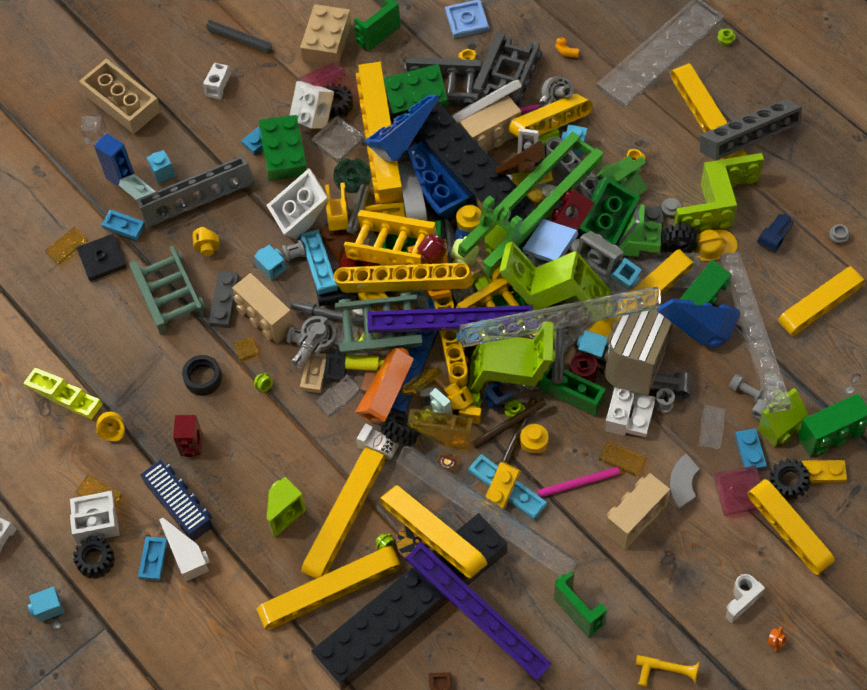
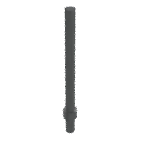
(312, 309)

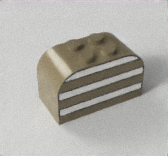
(637, 350)

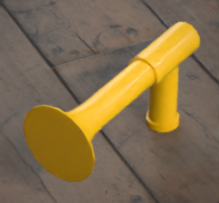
(648, 663)

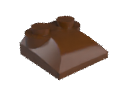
(524, 160)
(336, 239)

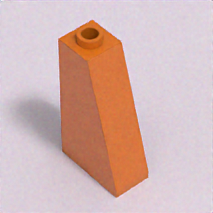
(385, 386)

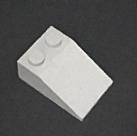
(298, 205)

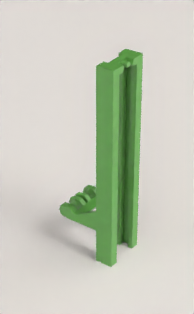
(516, 229)

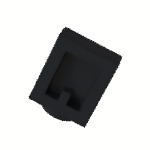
(335, 365)

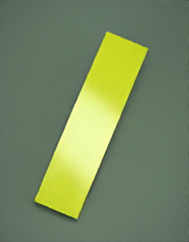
(63, 394)

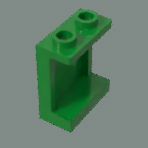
(378, 26)
(585, 619)

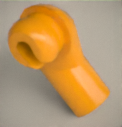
(564, 50)

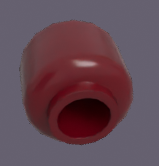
(432, 248)

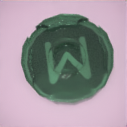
(352, 174)

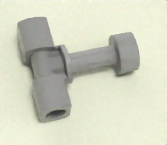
(737, 383)

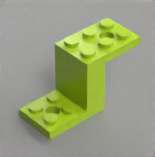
(717, 185)
(552, 281)
(513, 360)

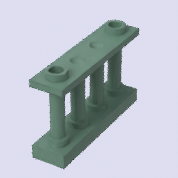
(156, 303)
(370, 342)

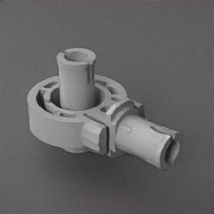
(555, 91)
(313, 339)

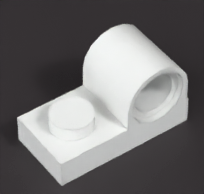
(745, 598)

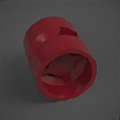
(584, 366)

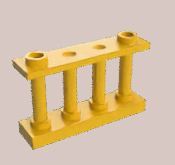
(386, 225)
(486, 295)

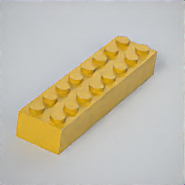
(376, 115)

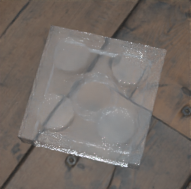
(338, 139)

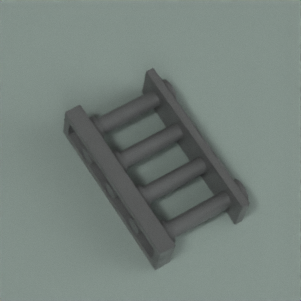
(452, 68)

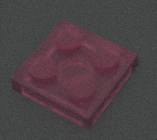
(324, 75)
(733, 489)

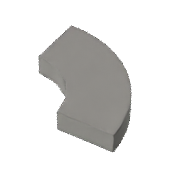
(681, 482)

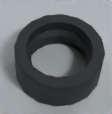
(196, 362)

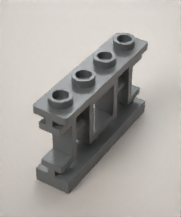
(495, 61)

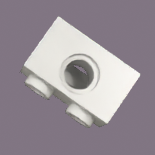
(311, 105)
(619, 411)
(94, 516)

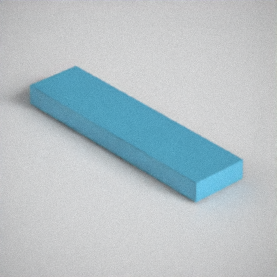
(318, 262)
(521, 496)

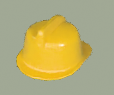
(713, 243)

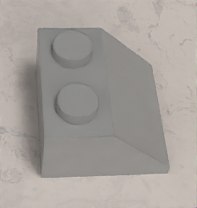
(599, 253)

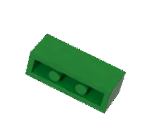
(708, 285)
(574, 391)

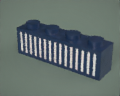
(176, 500)

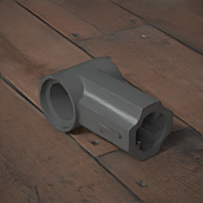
(679, 383)

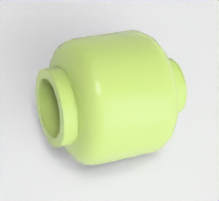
(469, 259)

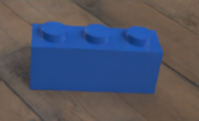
(113, 159)

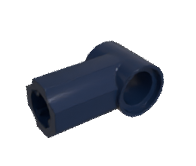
(773, 236)

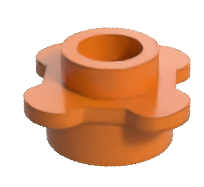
(777, 638)

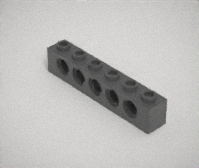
(750, 129)
(185, 189)

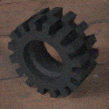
(343, 107)
(679, 237)
(396, 429)
(790, 466)
(88, 547)

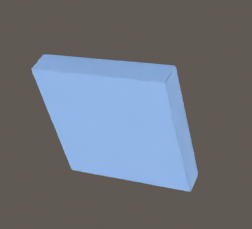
(467, 19)
(550, 241)

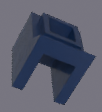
(494, 396)

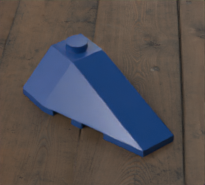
(396, 138)
(436, 183)
(703, 322)

